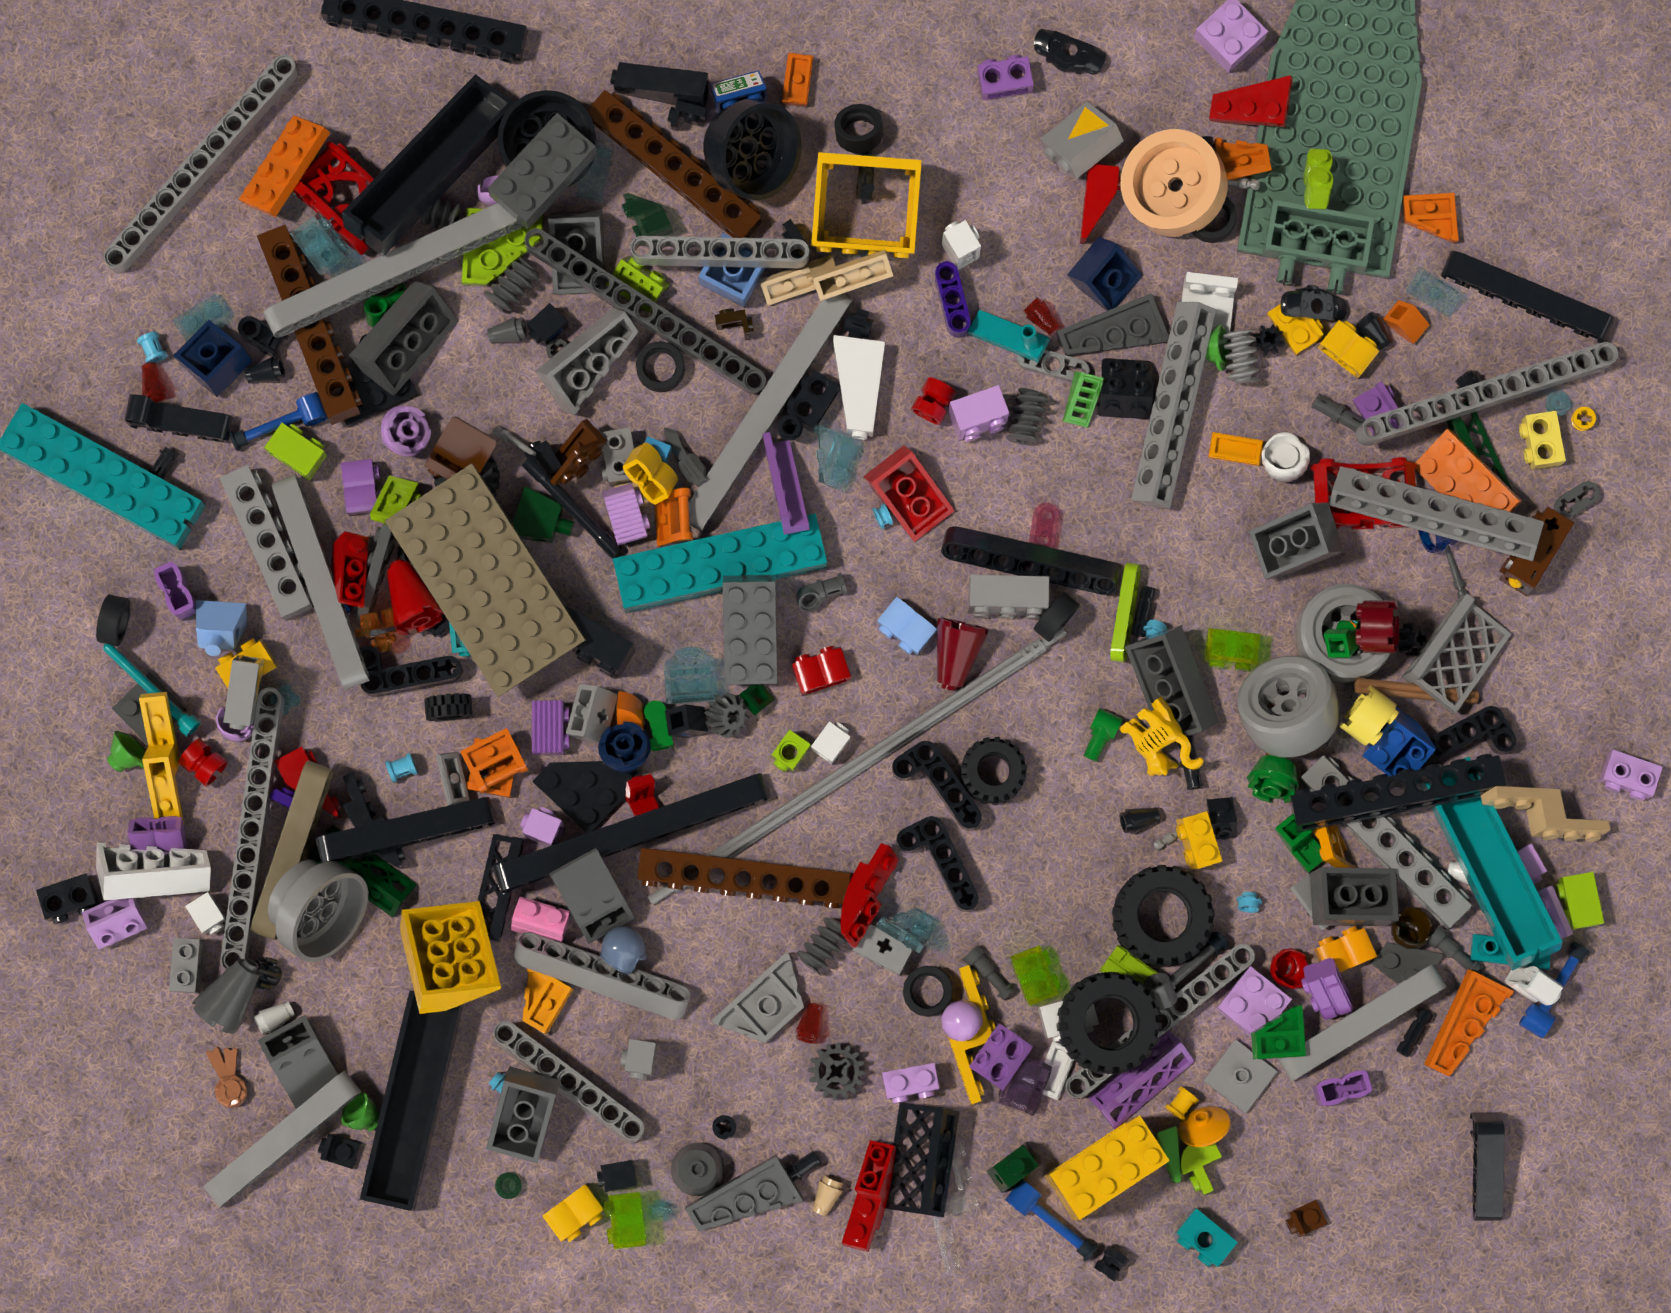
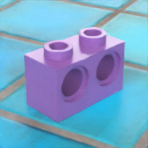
(1006, 84)
(1001, 1056)

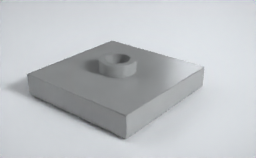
(1240, 1076)

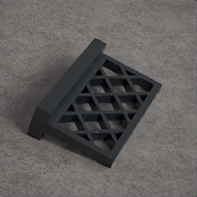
(937, 1161)

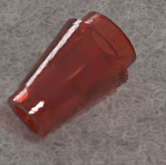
(1041, 316)
(152, 382)
(810, 1024)

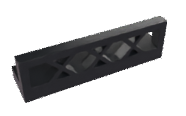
(503, 900)

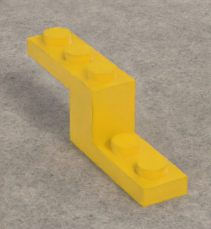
(161, 755)
(972, 1087)

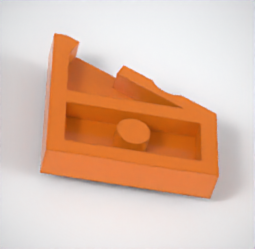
(1243, 158)
(1432, 214)

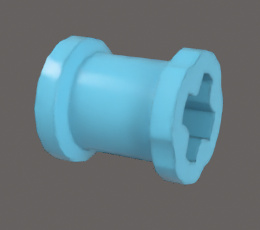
(152, 347)
(401, 767)

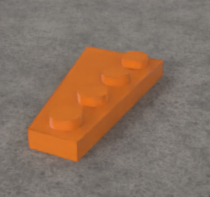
(1470, 1011)

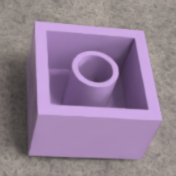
(1230, 34)
(979, 413)
(1252, 1002)

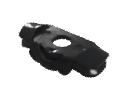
(1051, 43)
(1298, 304)

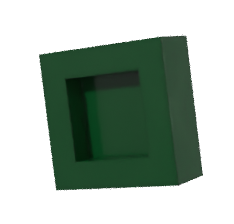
(756, 698)

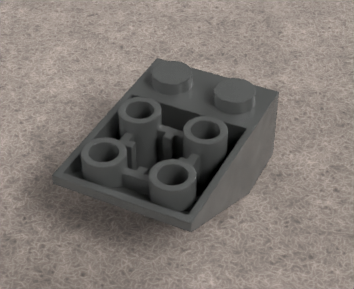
(592, 895)
(298, 1059)

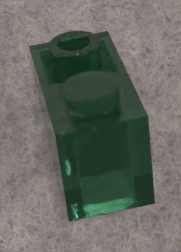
(648, 216)

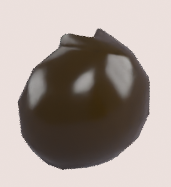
(1414, 937)

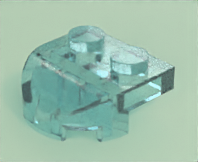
(690, 676)

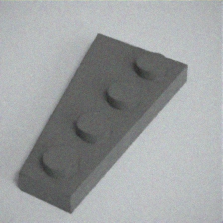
(1121, 327)
(377, 570)
(752, 1192)

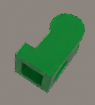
(1342, 638)
(655, 715)

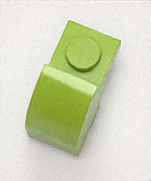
(1193, 1159)

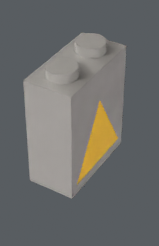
(1081, 140)
(243, 691)

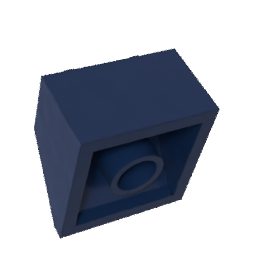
(1105, 274)
(213, 358)

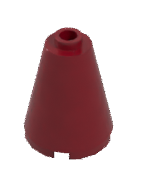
(957, 651)

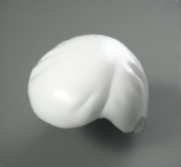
(1285, 457)

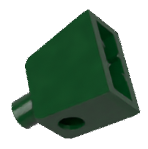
(540, 518)
(1014, 1167)

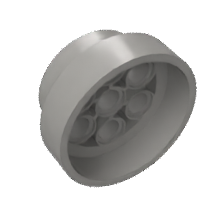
(317, 908)

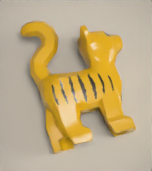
(1162, 732)

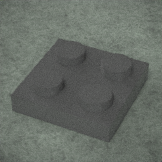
(130, 711)

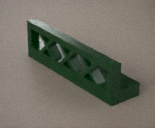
(1460, 429)
(380, 888)

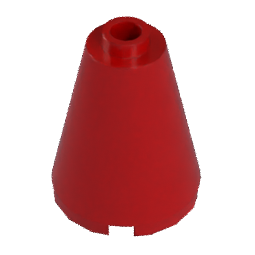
(410, 599)

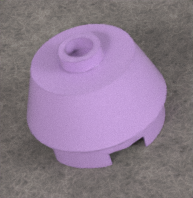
(405, 430)

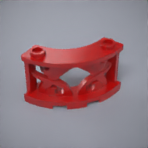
(309, 187)
(1356, 520)

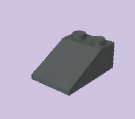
(585, 235)

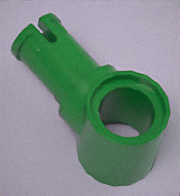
(381, 303)
(1103, 729)

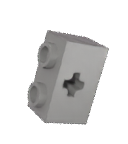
(591, 713)
(868, 949)
(186, 965)

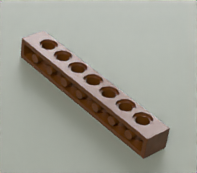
(611, 104)
(336, 407)
(651, 858)

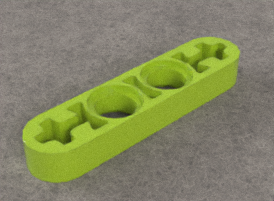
(1125, 611)

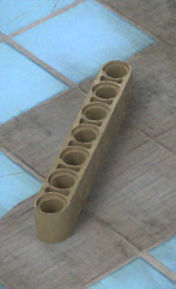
(294, 837)

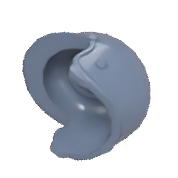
(623, 949)

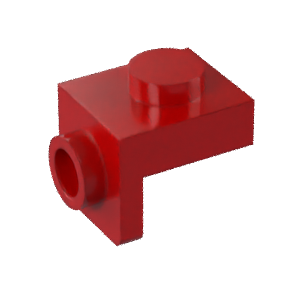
(641, 794)

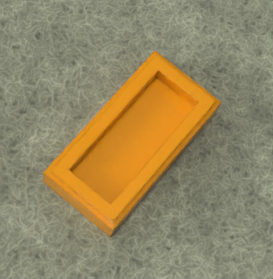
(1235, 449)

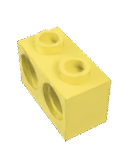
(1549, 440)

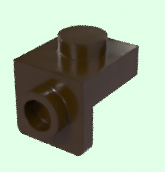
(729, 318)

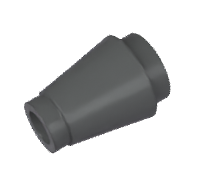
(508, 331)

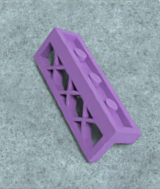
(786, 485)
(1120, 1088)

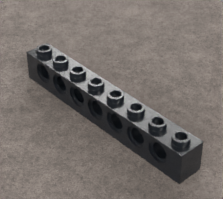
(439, 19)
(1387, 804)

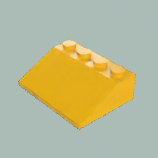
(448, 955)

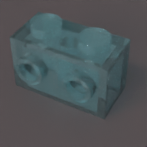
(320, 243)

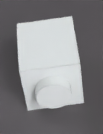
(831, 741)
(207, 914)

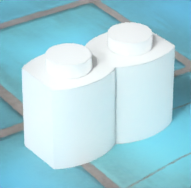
(1534, 985)

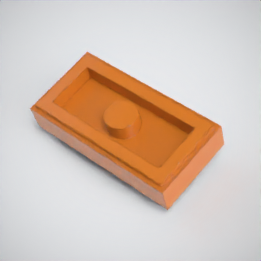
(797, 79)

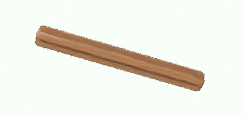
(1409, 690)

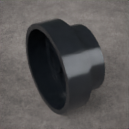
(538, 110)
(753, 148)

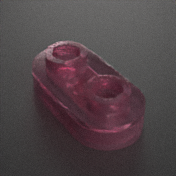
(1044, 527)

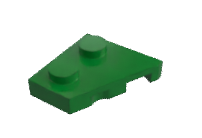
(1280, 1036)

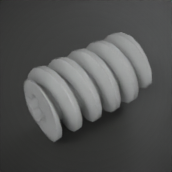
(1241, 356)

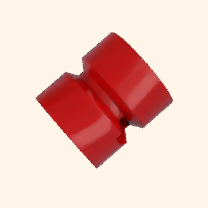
(939, 394)
(200, 760)

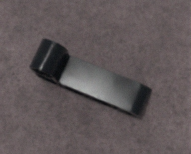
(179, 420)
(411, 672)
(1480, 729)
(941, 788)
(942, 865)
(1488, 1166)

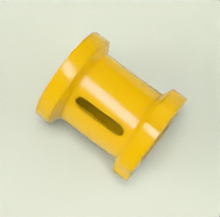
(1181, 1103)

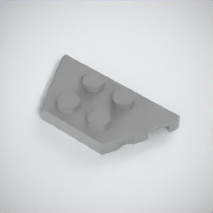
(764, 1004)

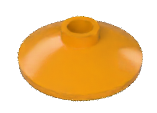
(1204, 1126)

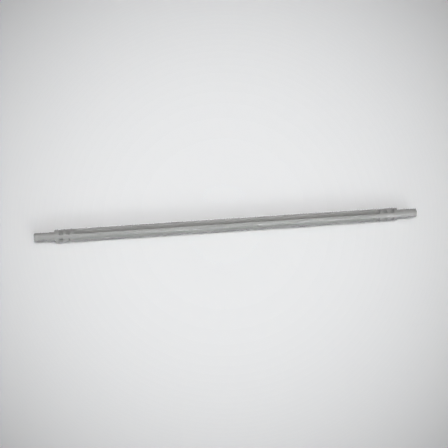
(870, 756)

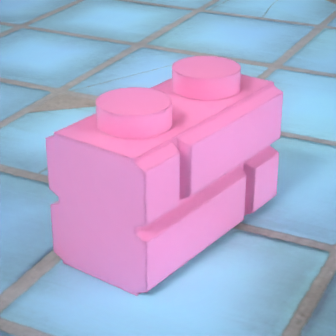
(540, 919)

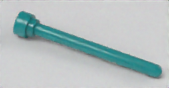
(186, 723)

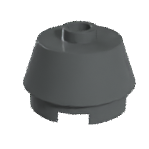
(697, 1169)

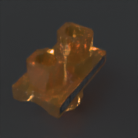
(371, 628)

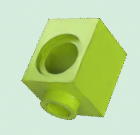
(790, 740)

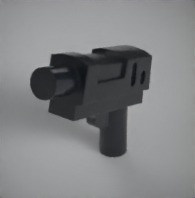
(865, 182)

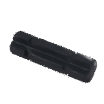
(1143, 611)
(1414, 1032)

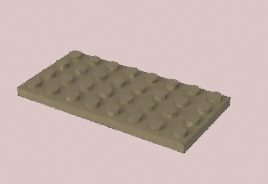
(485, 580)

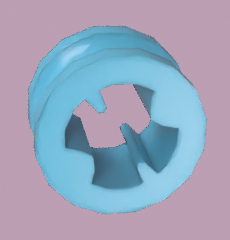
(882, 516)

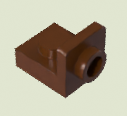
(1305, 1219)

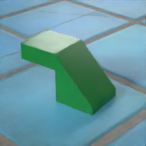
(1300, 845)

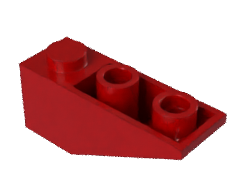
(350, 568)
(291, 768)

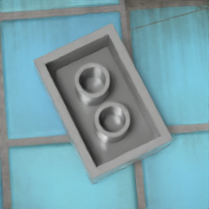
(1008, 596)

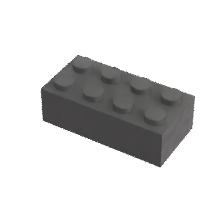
(542, 171)
(750, 629)

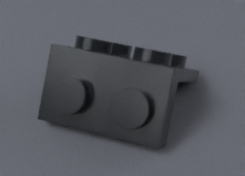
(1126, 388)

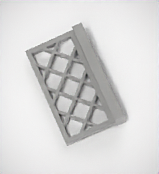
(1436, 645)

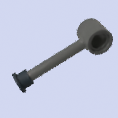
(1164, 986)

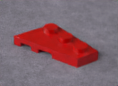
(1254, 104)

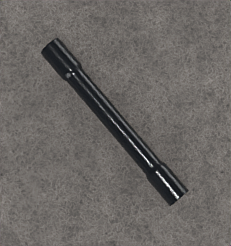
(600, 536)

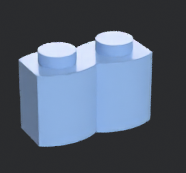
(906, 626)

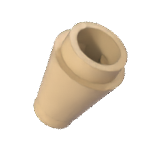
(827, 1194)

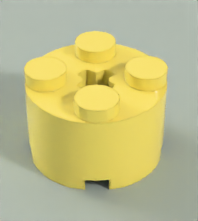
(1369, 716)

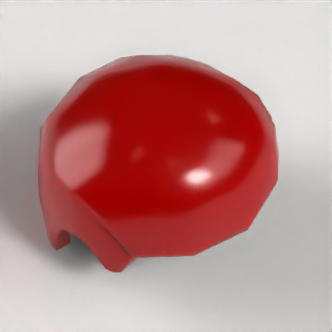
(1280, 964)

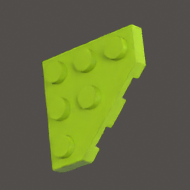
(491, 260)

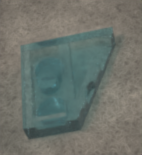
(196, 317)
(835, 457)
(910, 928)

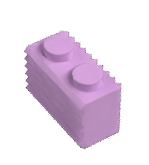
(625, 514)

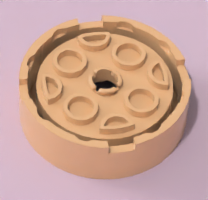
(1167, 158)

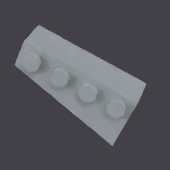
(586, 359)

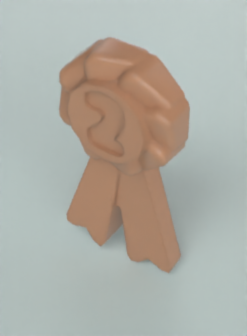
(231, 1089)

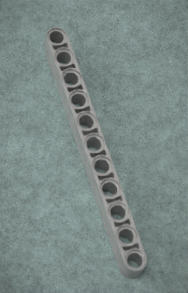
(203, 151)
(389, 270)
(1496, 386)
(765, 409)
(249, 816)

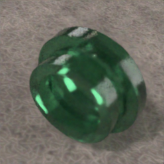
(508, 1185)

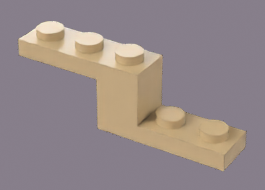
(826, 277)
(1545, 813)

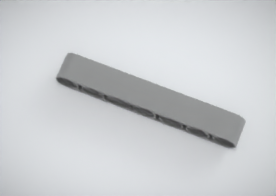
(709, 244)
(594, 974)
(1364, 1021)
(573, 1094)
(282, 1139)

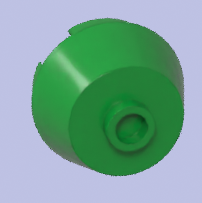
(1273, 778)

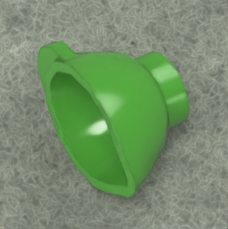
(1216, 350)
(125, 752)
(360, 1113)

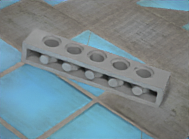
(235, 485)

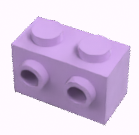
(1630, 775)
(542, 826)
(114, 921)
(910, 1081)

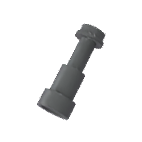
(1439, 939)
(979, 962)

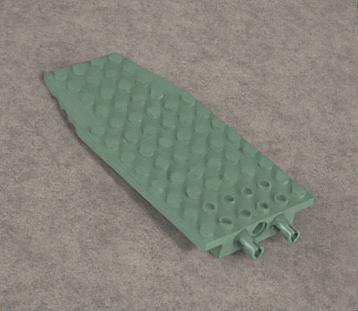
(1359, 100)

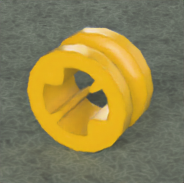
(1589, 414)

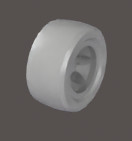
(1317, 615)
(1294, 723)

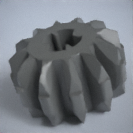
(726, 715)

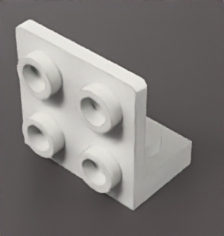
(1214, 292)

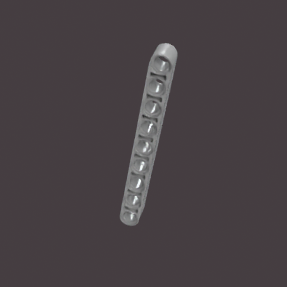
(320, 582)
(1171, 1015)

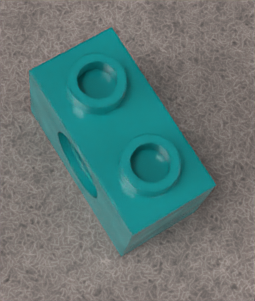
(1220, 1244)

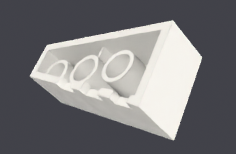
(151, 872)

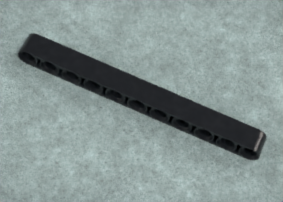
(633, 831)

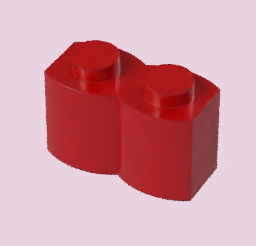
(821, 670)

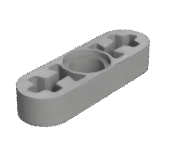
(1073, 362)

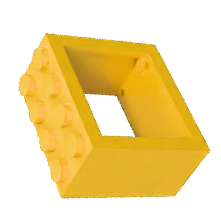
(851, 245)
(1106, 1168)

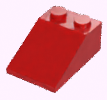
(909, 493)

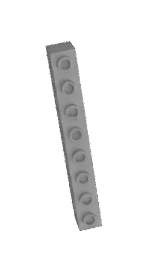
(1173, 404)
(1436, 513)
(1458, 900)

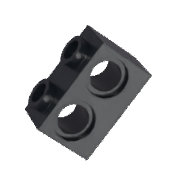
(818, 403)
(67, 892)

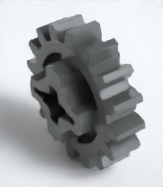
(844, 1080)

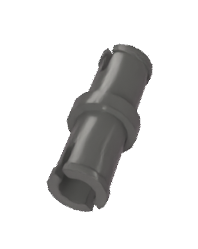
(1337, 412)

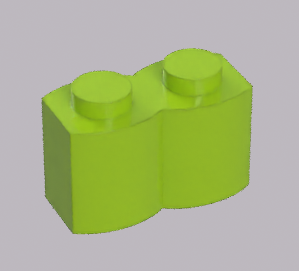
(1318, 179)

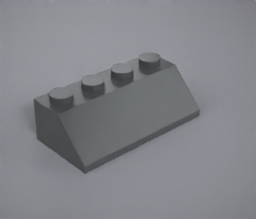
(404, 337)
(1170, 670)

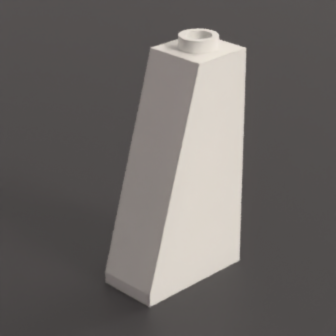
(859, 380)

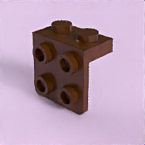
(458, 448)
(578, 452)

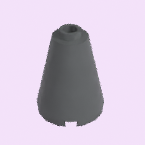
(228, 996)

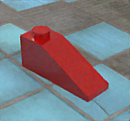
(1100, 191)

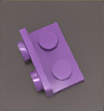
(1375, 402)

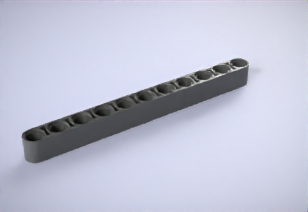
(638, 300)

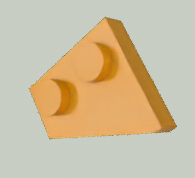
(1332, 847)
(544, 1000)

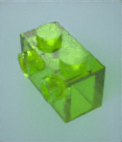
(1231, 648)
(1034, 975)
(626, 1220)

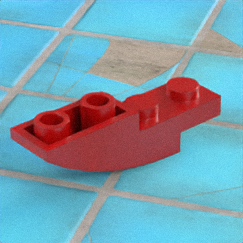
(861, 899)
(871, 1196)

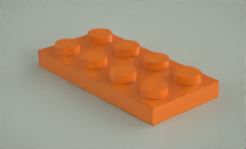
(284, 166)
(1460, 473)

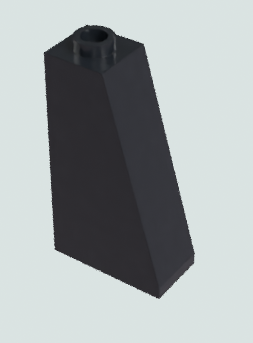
(661, 83)

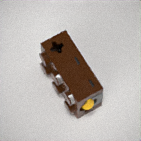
(1525, 574)

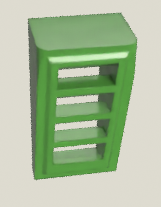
(1076, 387)
(1169, 1143)

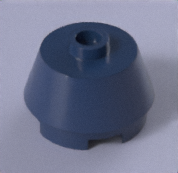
(624, 747)

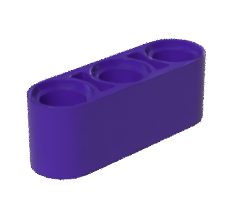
(952, 287)

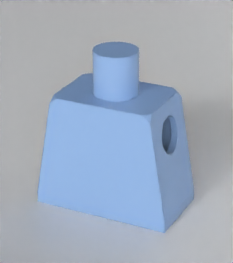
(219, 625)

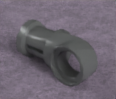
(821, 591)

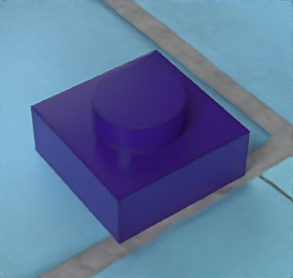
(282, 797)

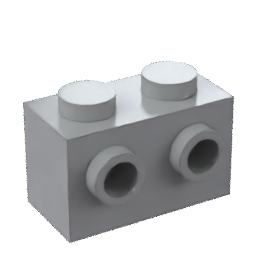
(615, 453)
(639, 1059)

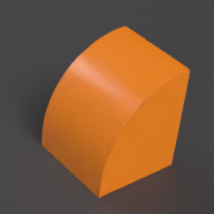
(1406, 321)
(630, 709)

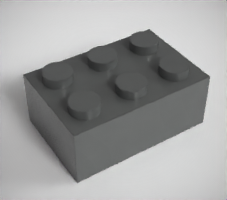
(1296, 541)
(1354, 896)
(523, 1114)

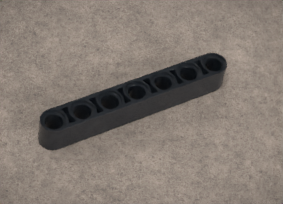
(1527, 295)
(1030, 560)
(405, 830)

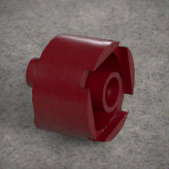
(1378, 626)

